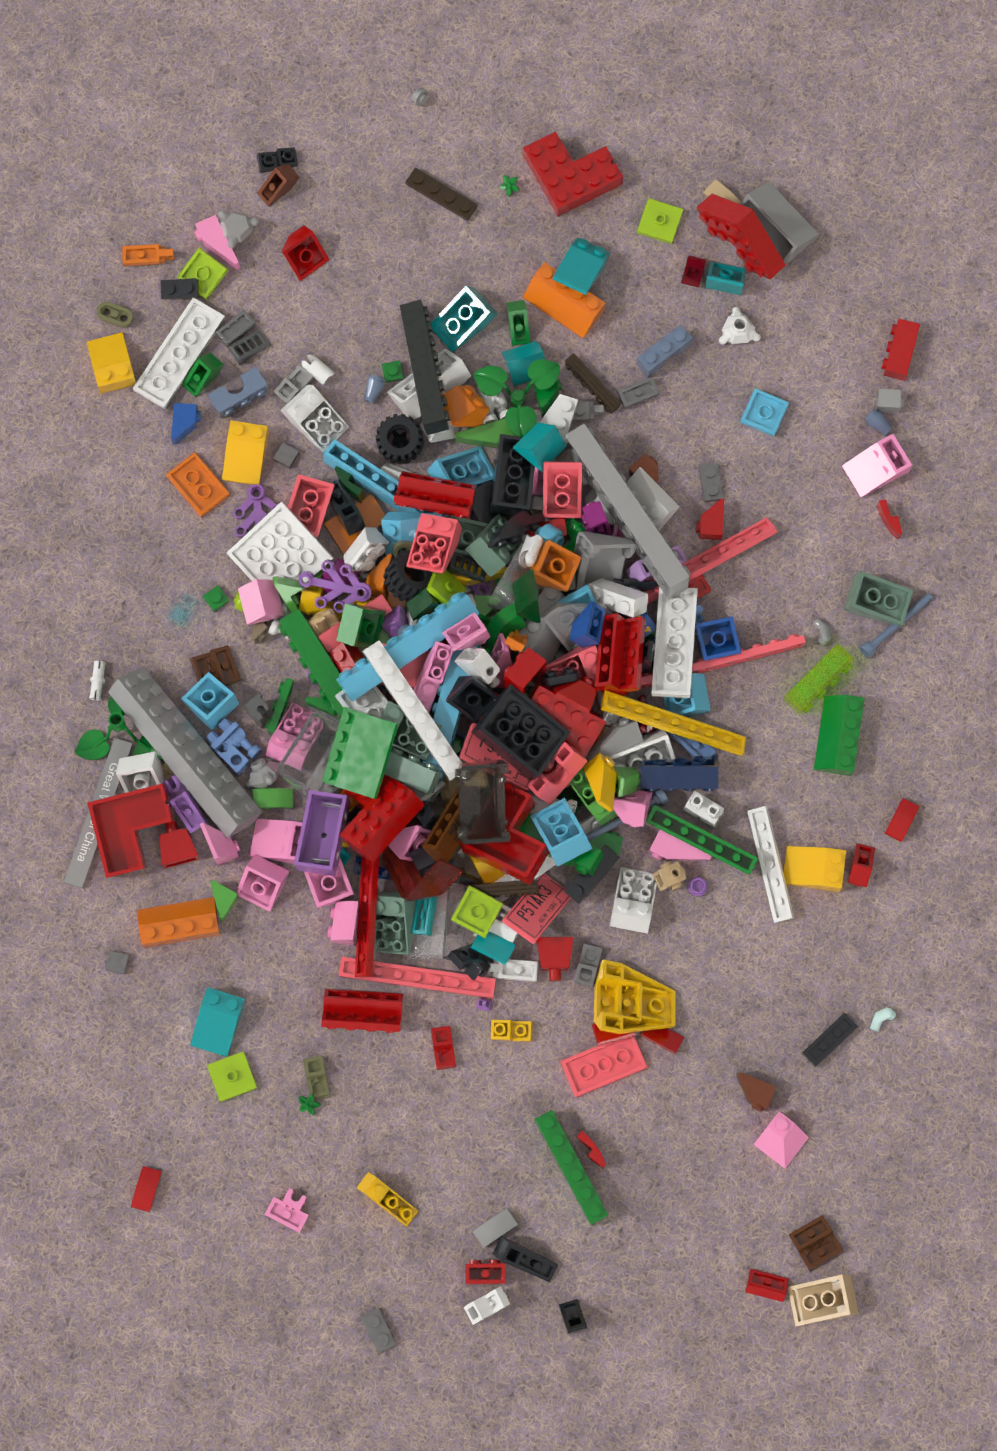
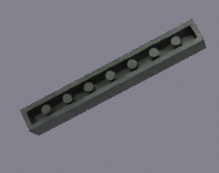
(424, 367)

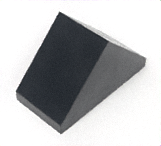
(572, 1316)

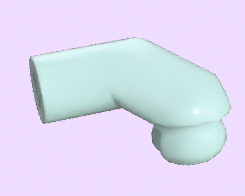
(882, 1015)

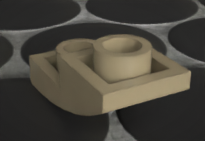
(260, 631)

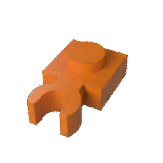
(516, 641)

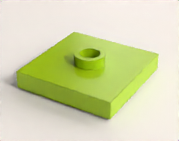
(660, 221)
(205, 269)
(444, 586)
(477, 911)
(232, 1076)

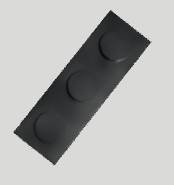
(829, 1040)

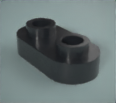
(567, 675)

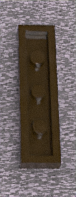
(441, 194)

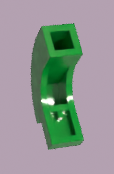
(503, 622)

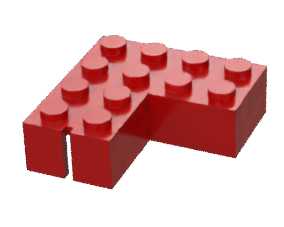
(569, 182)
(743, 230)
(527, 668)
(582, 726)
(380, 818)
(118, 822)
(522, 854)

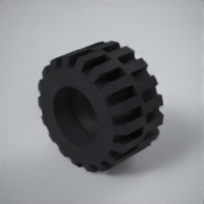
(399, 454)
(400, 583)

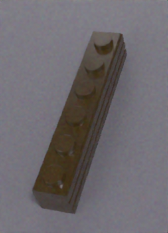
(590, 381)
(506, 888)

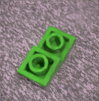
(273, 798)

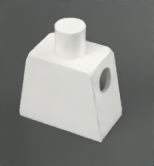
(479, 665)

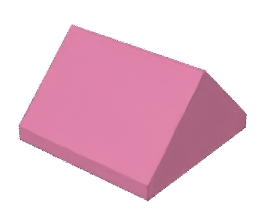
(260, 601)

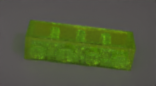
(818, 679)

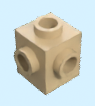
(669, 876)

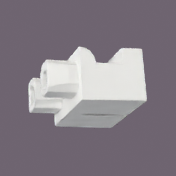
(704, 808)

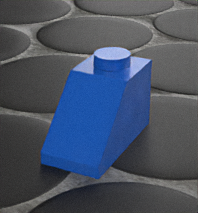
(184, 421)
(588, 626)

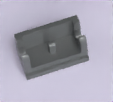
(256, 708)

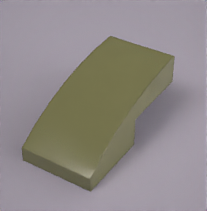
(316, 1077)

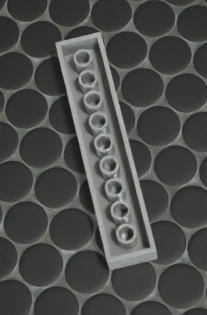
(627, 511)
(185, 752)

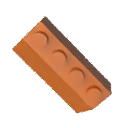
(562, 303)
(178, 922)

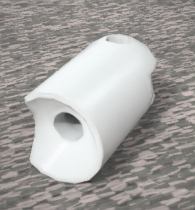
(317, 369)
(530, 551)

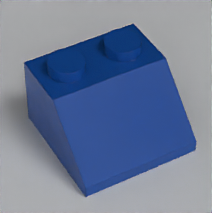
(717, 638)

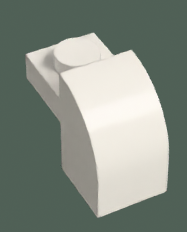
(487, 1305)

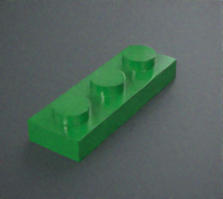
(279, 705)

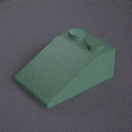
(878, 599)

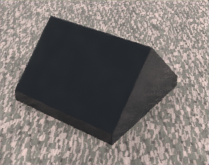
(471, 697)

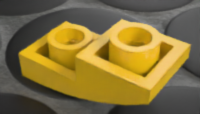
(511, 1030)

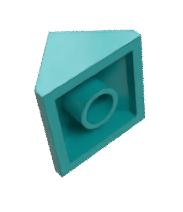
(725, 278)
(519, 359)
(541, 445)

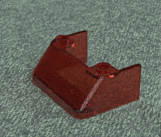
(408, 881)

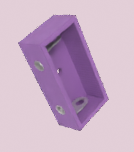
(327, 815)

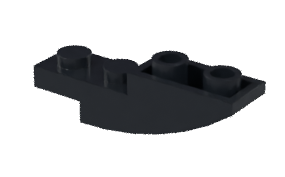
(514, 528)

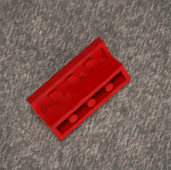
(435, 495)
(620, 654)
(362, 1010)

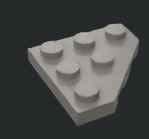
(561, 617)

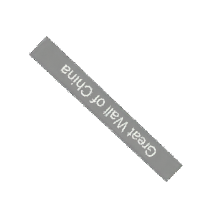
(87, 842)

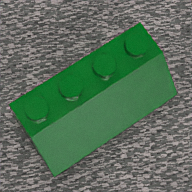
(839, 734)

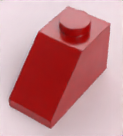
(711, 522)
(861, 865)

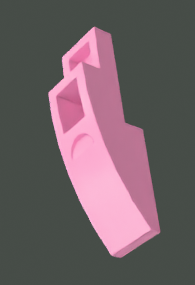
(433, 673)

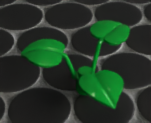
(518, 419)
(94, 745)

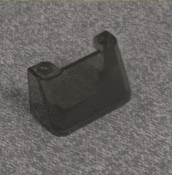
(482, 802)

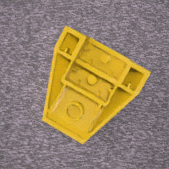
(631, 1001)

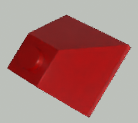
(304, 252)
(577, 693)

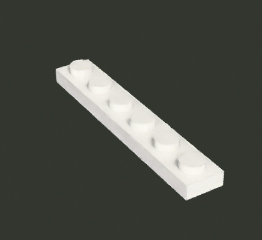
(770, 864)

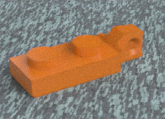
(146, 254)

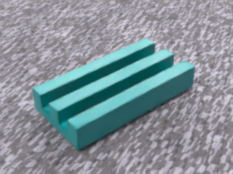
(426, 915)

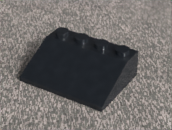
(521, 732)

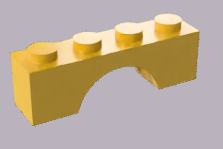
(311, 593)

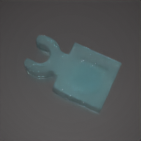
(180, 613)

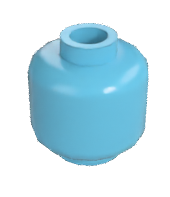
(551, 533)

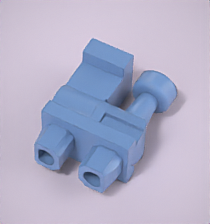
(227, 744)

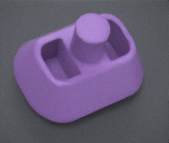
(484, 1004)

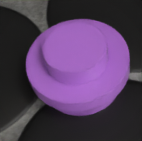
(697, 886)

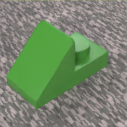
(287, 589)

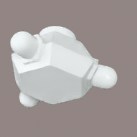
(738, 329)

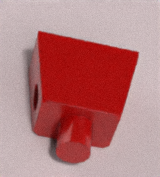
(176, 846)
(554, 955)

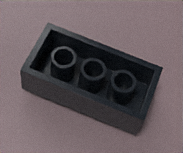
(511, 479)

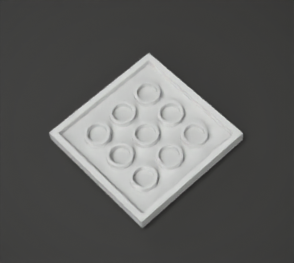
(280, 548)

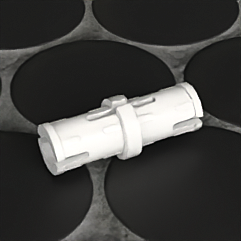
(97, 680)

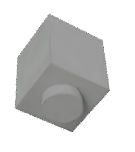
(889, 400)

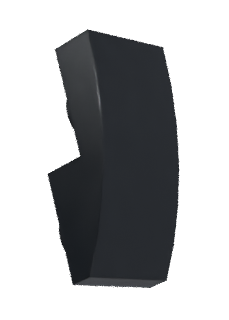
(269, 160)

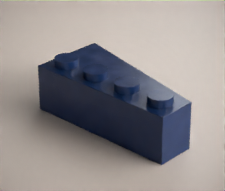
(680, 774)

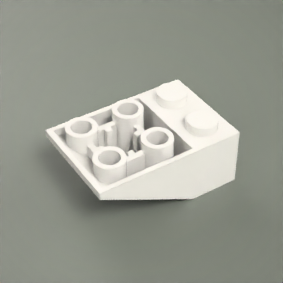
(314, 417)
(633, 900)

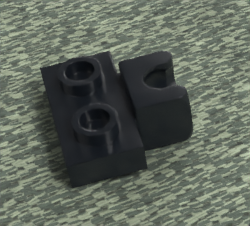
(471, 960)

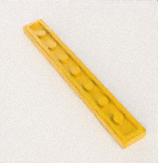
(673, 723)

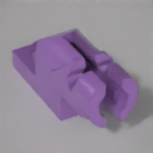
(185, 804)

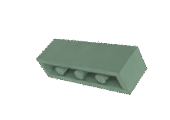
(412, 771)

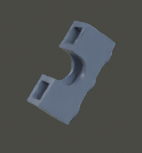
(660, 352)
(226, 403)

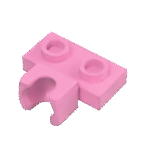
(288, 1211)

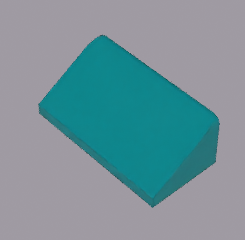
(494, 947)

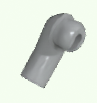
(825, 631)

